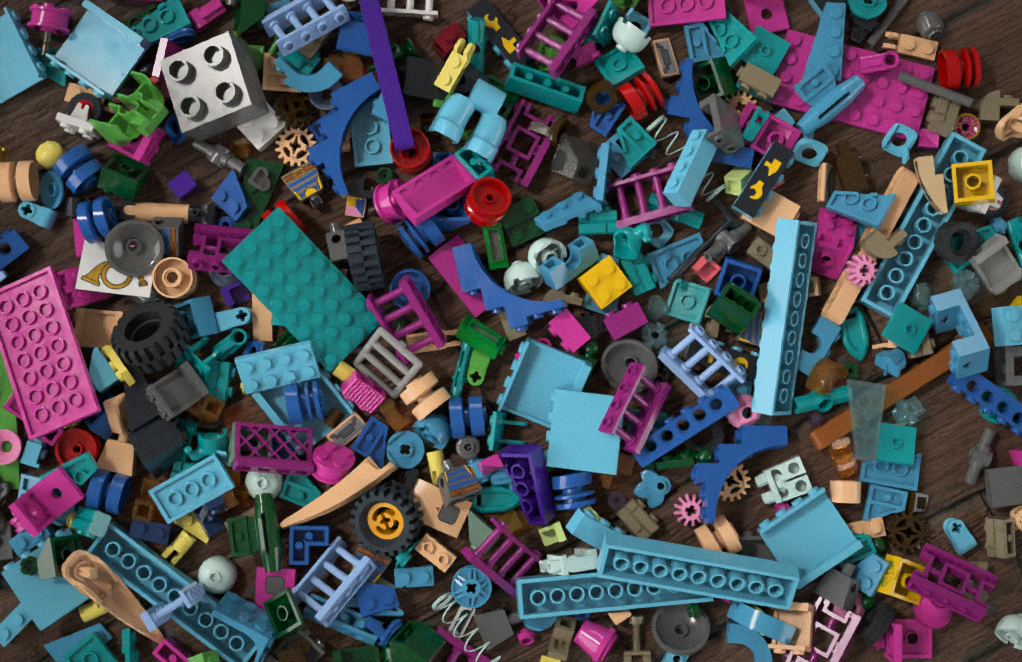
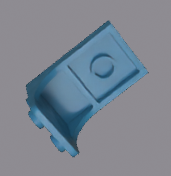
(248, 619)

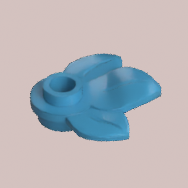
(649, 488)

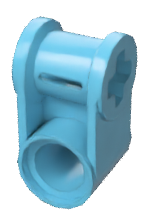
(40, 215)
(231, 318)
(960, 538)

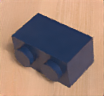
(152, 531)

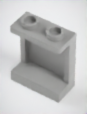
(996, 265)

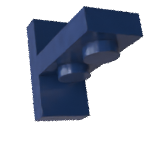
(209, 516)

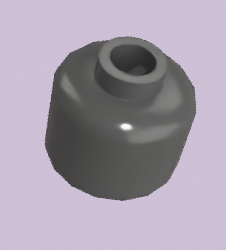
(930, 24)
(475, 445)

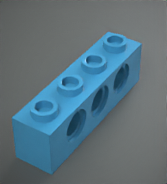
(347, 622)

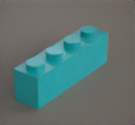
(543, 88)

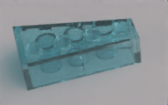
(865, 414)

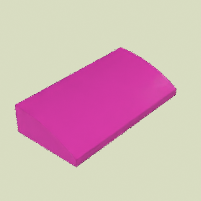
(433, 189)
(445, 264)

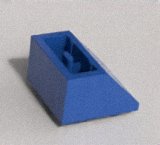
(354, 36)

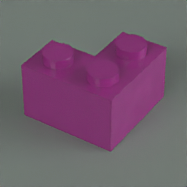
(624, 321)

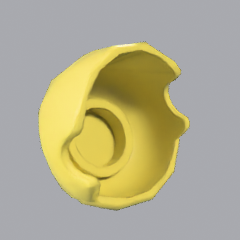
(48, 154)

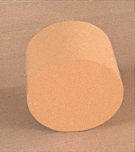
(845, 491)

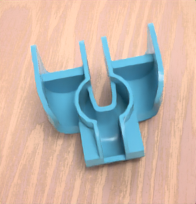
(457, 111)

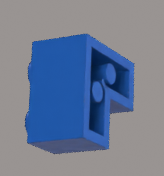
(303, 537)

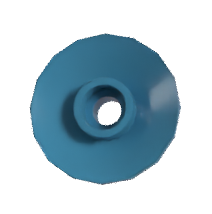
(51, 190)

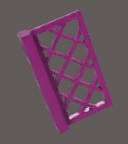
(273, 465)

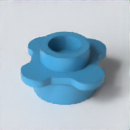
(998, 225)

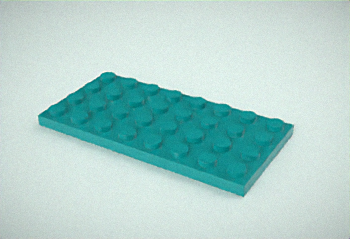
(302, 288)

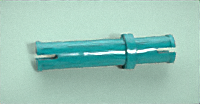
(461, 371)

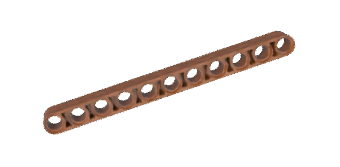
(895, 391)

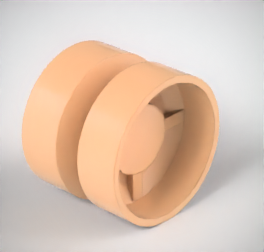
(19, 181)
(174, 278)
(421, 391)
(723, 537)

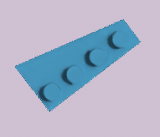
(828, 41)

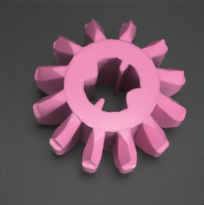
(858, 277)
(687, 503)

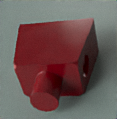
(447, 39)

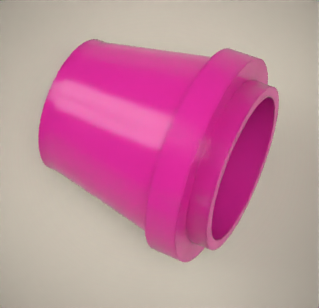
(932, 614)
(596, 640)

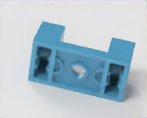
(971, 352)

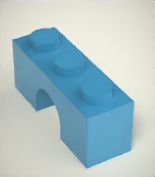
(582, 255)
(826, 334)

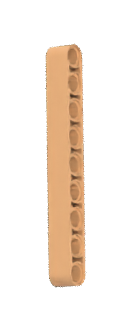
(844, 292)

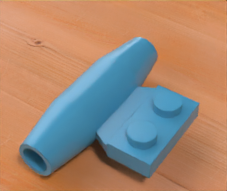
(825, 97)

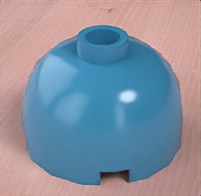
(434, 429)

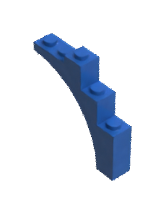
(349, 101)
(686, 106)
(475, 277)
(711, 476)

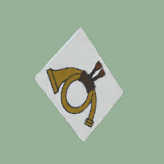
(99, 276)

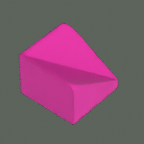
(927, 140)
(490, 464)

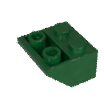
(416, 643)

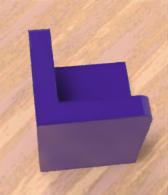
(183, 185)
(235, 294)

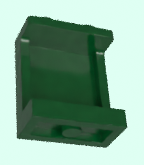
(363, 653)

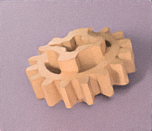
(294, 155)
(726, 490)

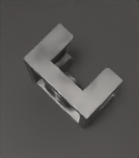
(1005, 366)

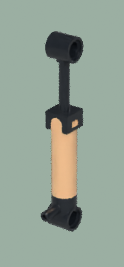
(147, 211)

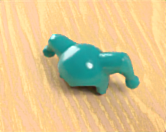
(629, 241)
(209, 445)

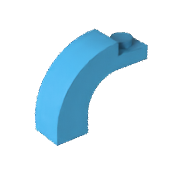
(308, 82)
(761, 622)
(743, 635)

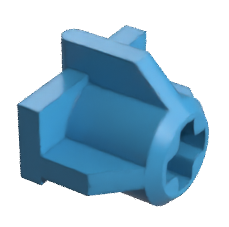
(891, 361)
(500, 478)

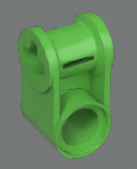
(478, 363)

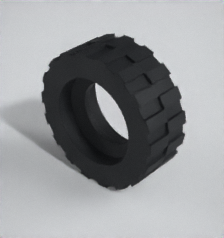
(968, 245)
(716, 439)
(876, 622)

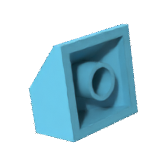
(101, 373)

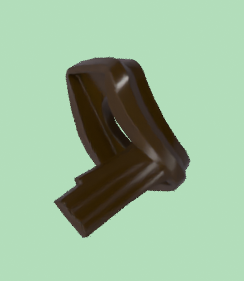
(602, 86)
(559, 126)

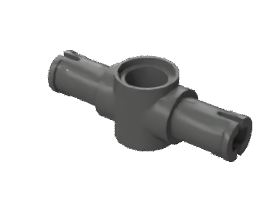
(219, 155)
(727, 242)
(980, 456)

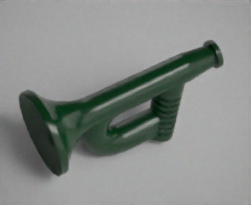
(407, 50)

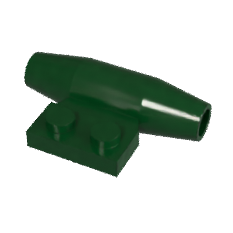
(258, 533)

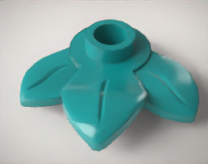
(403, 557)

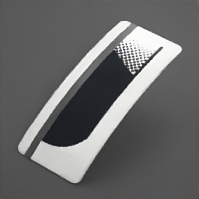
(464, 623)

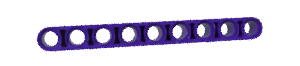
(387, 74)

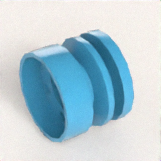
(471, 598)

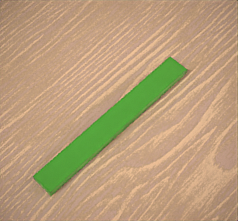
(12, 471)

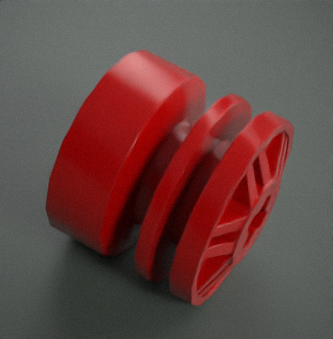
(959, 68)
(643, 95)
(418, 162)

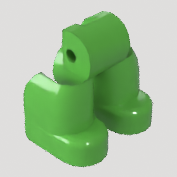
(144, 117)

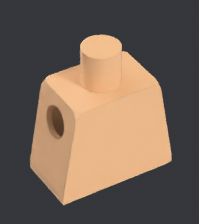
(119, 456)

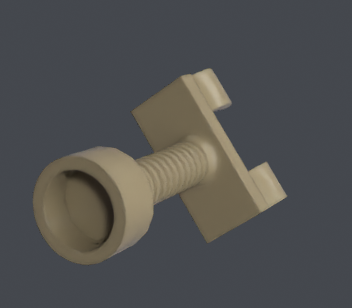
(636, 621)

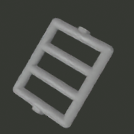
(401, 347)

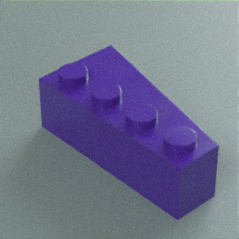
(531, 482)

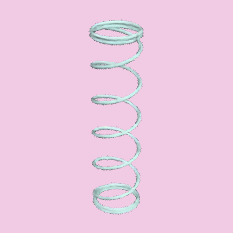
(658, 121)
(443, 605)

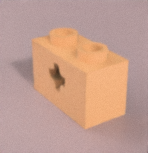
(436, 552)

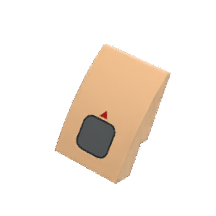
(448, 519)

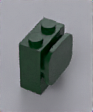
(734, 308)

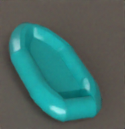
(855, 334)
(496, 500)

